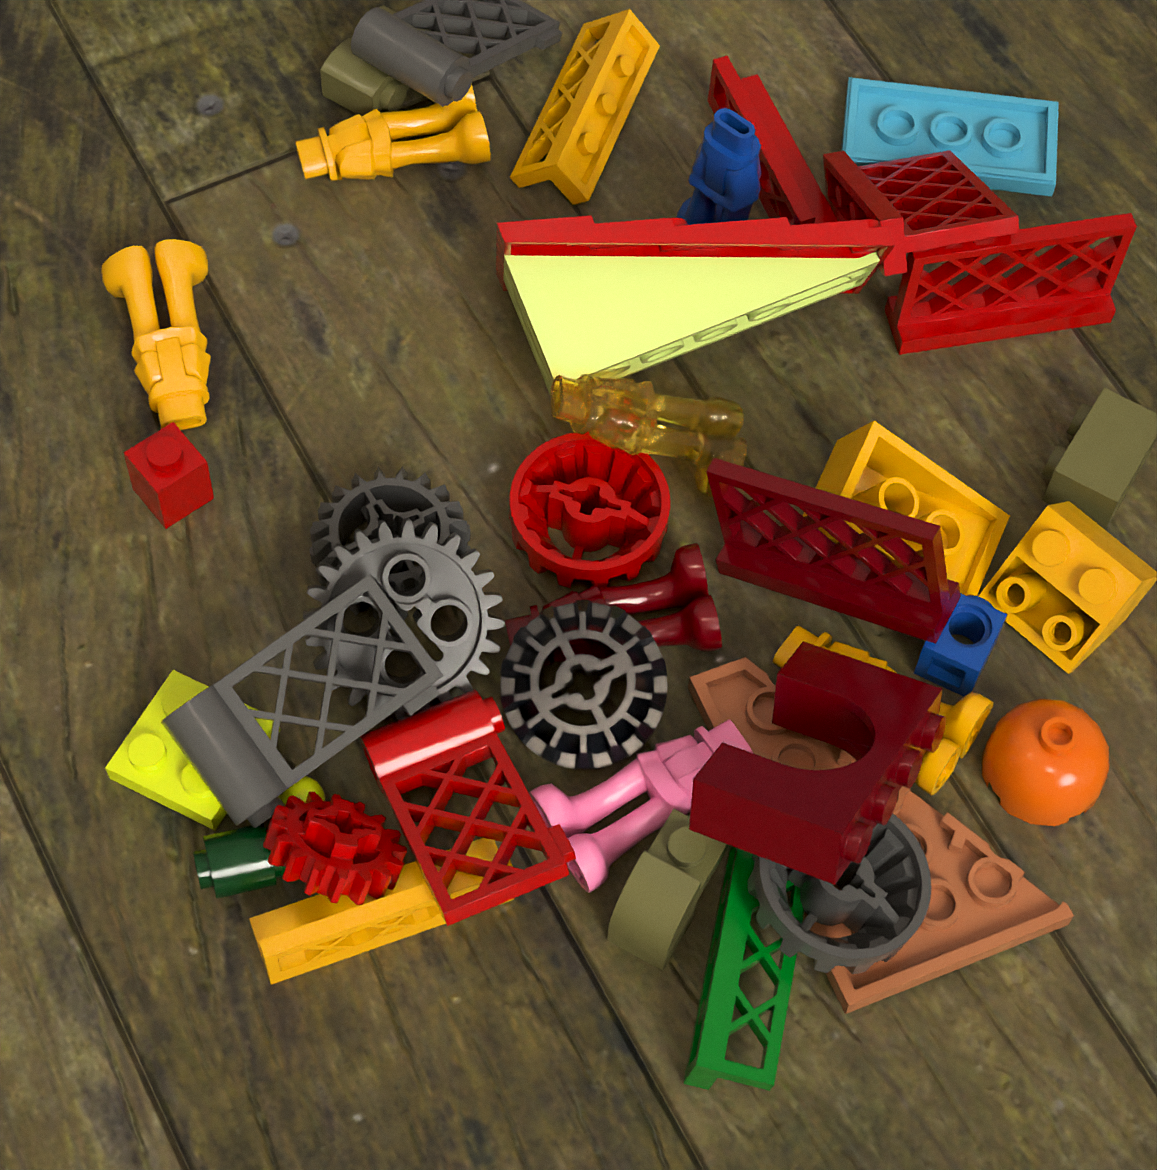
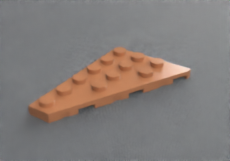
(976, 898)

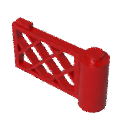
(434, 752)

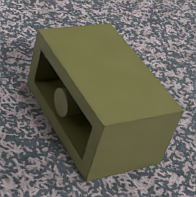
(1103, 456)

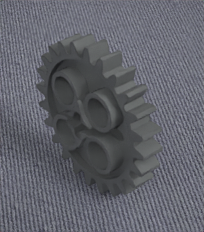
(444, 582)

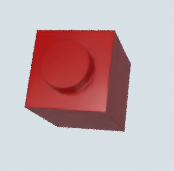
(169, 475)

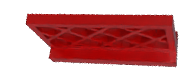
(920, 198)
(1027, 302)

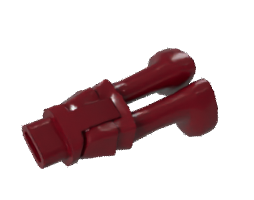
(681, 587)

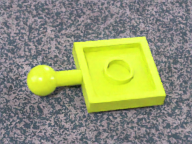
(158, 768)

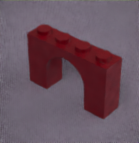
(822, 816)

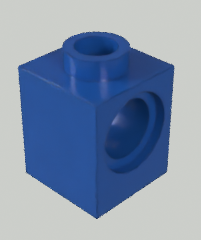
(958, 664)

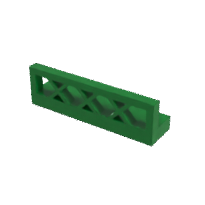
(721, 988)

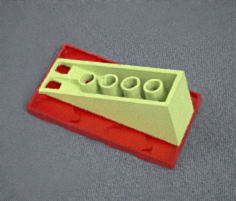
(658, 288)

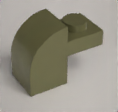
(664, 891)

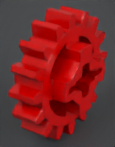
(334, 848)

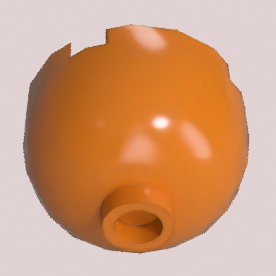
(1046, 761)

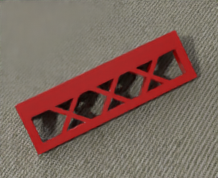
(785, 178)

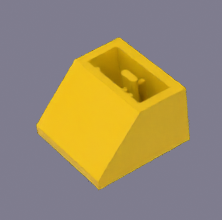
(1068, 585)

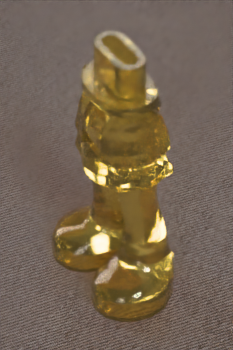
(627, 415)

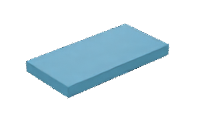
(998, 137)

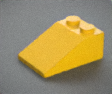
(892, 475)

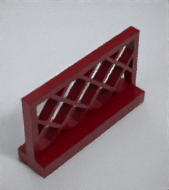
(840, 576)

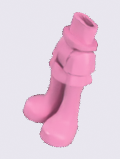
(662, 773)

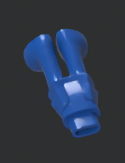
(724, 172)

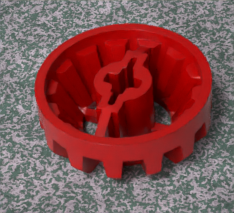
(579, 477)

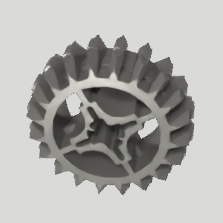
(388, 501)

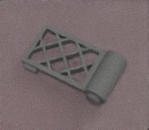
(432, 60)
(236, 753)

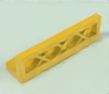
(588, 106)
(323, 932)

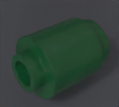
(236, 862)

